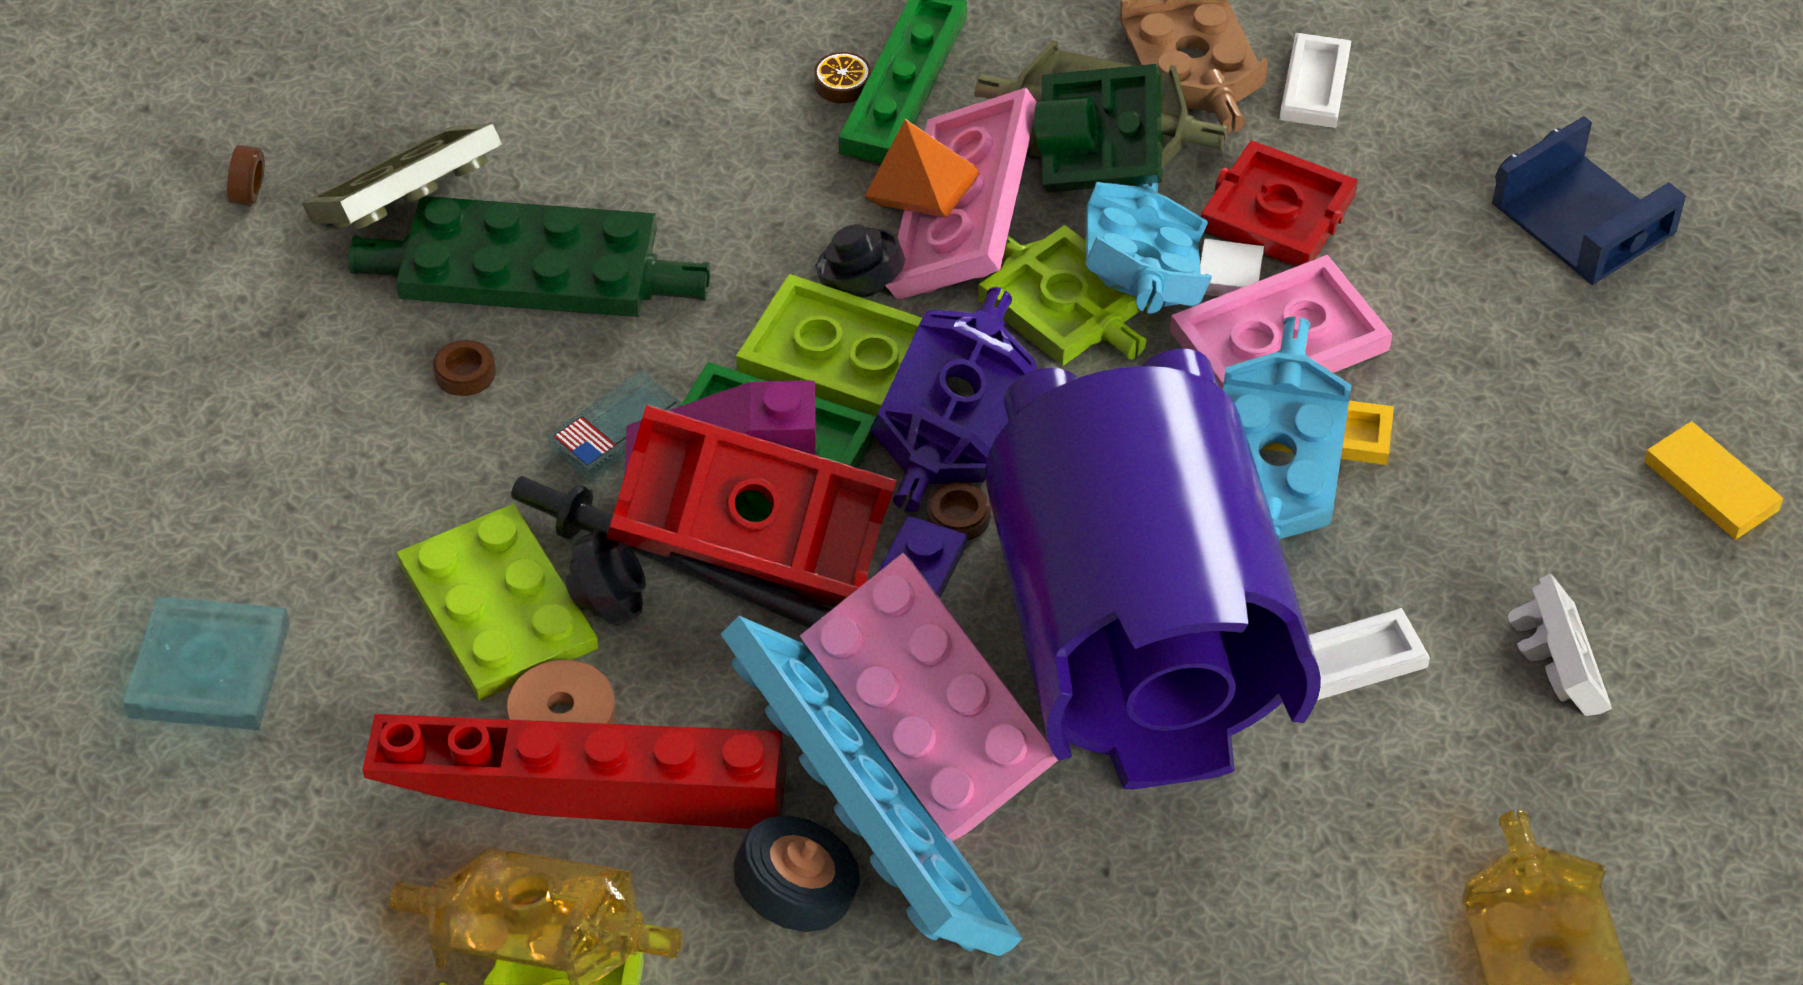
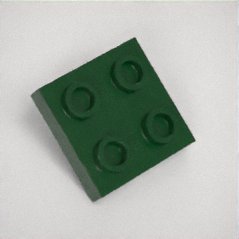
(1100, 127)

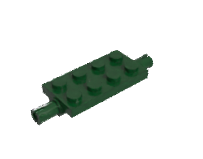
(529, 258)

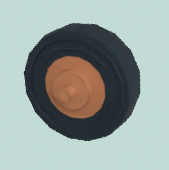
(796, 873)

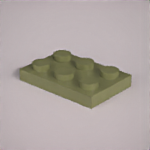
(404, 175)

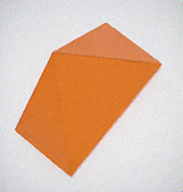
(921, 175)

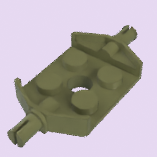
(1177, 125)

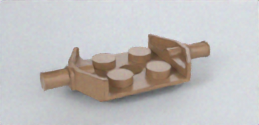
(1209, 82)

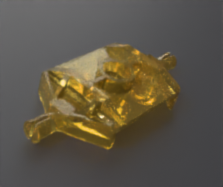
(1538, 901)
(578, 927)

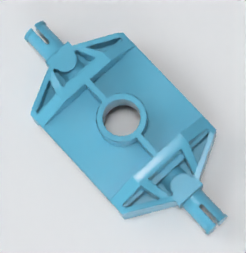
(1145, 245)
(1299, 405)

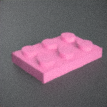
(1252, 318)

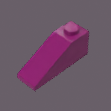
(762, 409)

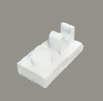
(1562, 637)

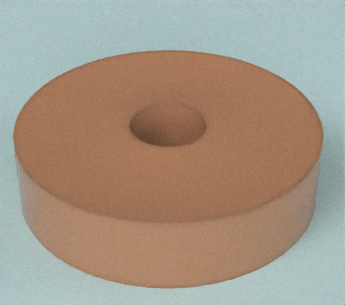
(561, 683)

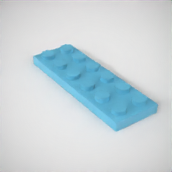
(870, 792)

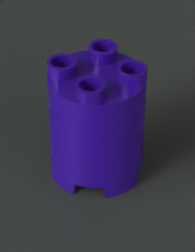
(1145, 568)

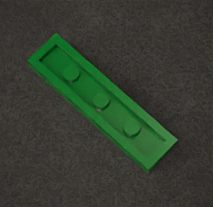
(902, 76)

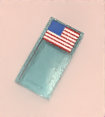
(597, 435)

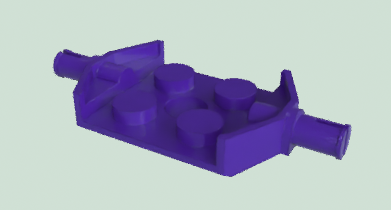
(928, 426)

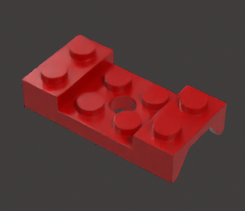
(684, 494)

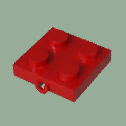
(1278, 203)

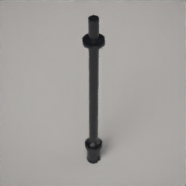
(577, 513)

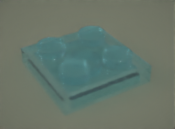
(207, 663)

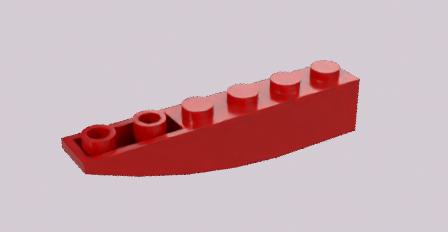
(585, 768)

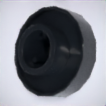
(860, 260)
(606, 578)

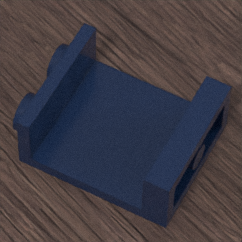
(1581, 208)

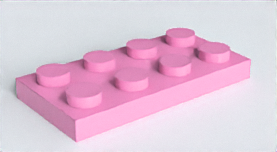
(975, 233)
(929, 698)

